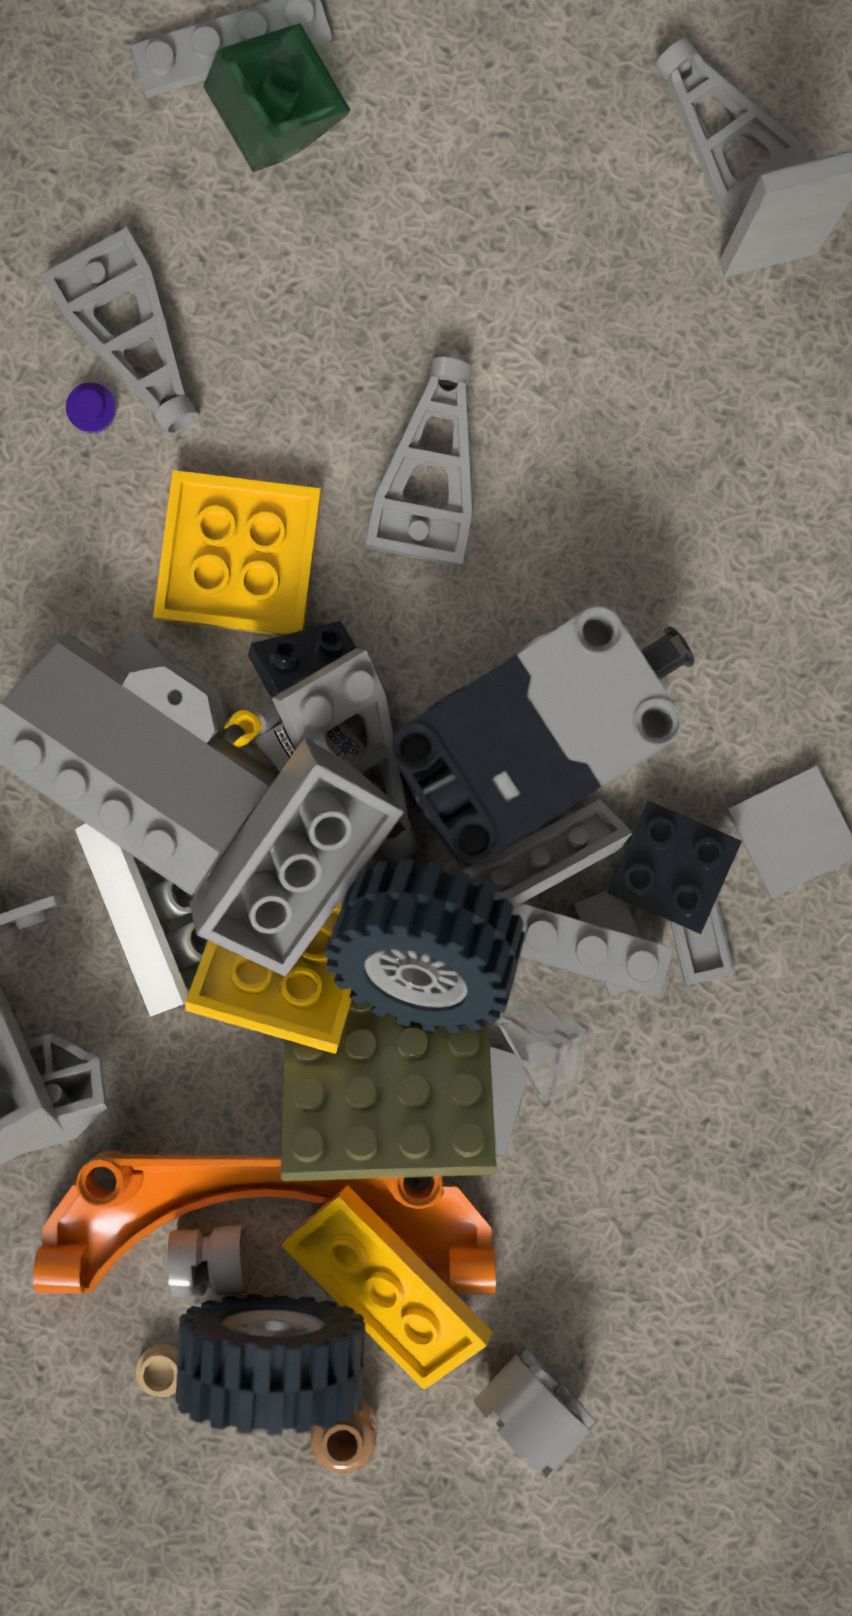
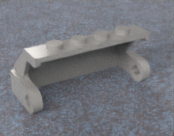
(133, 756)

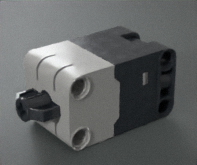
(539, 732)

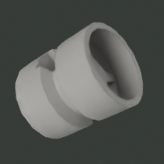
(207, 1261)

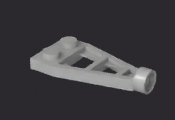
(783, 148)
(96, 279)
(419, 529)
(331, 698)

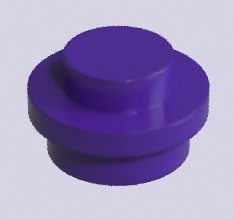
(91, 407)

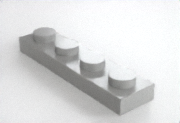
(187, 54)
(552, 853)

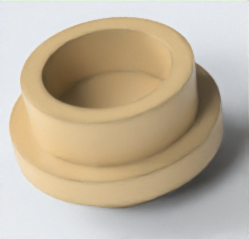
(158, 1370)

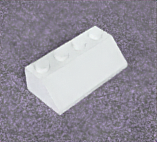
(150, 921)

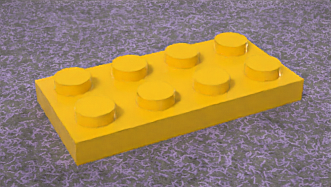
(390, 1286)

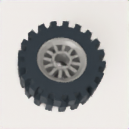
(426, 946)
(270, 1363)

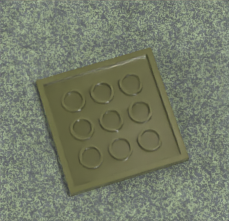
(388, 1103)

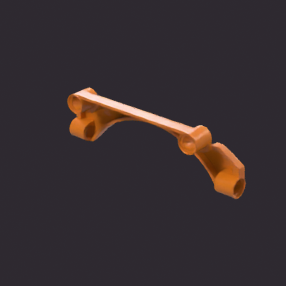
(101, 1224)

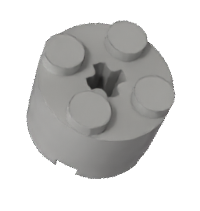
(533, 1416)

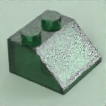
(274, 95)

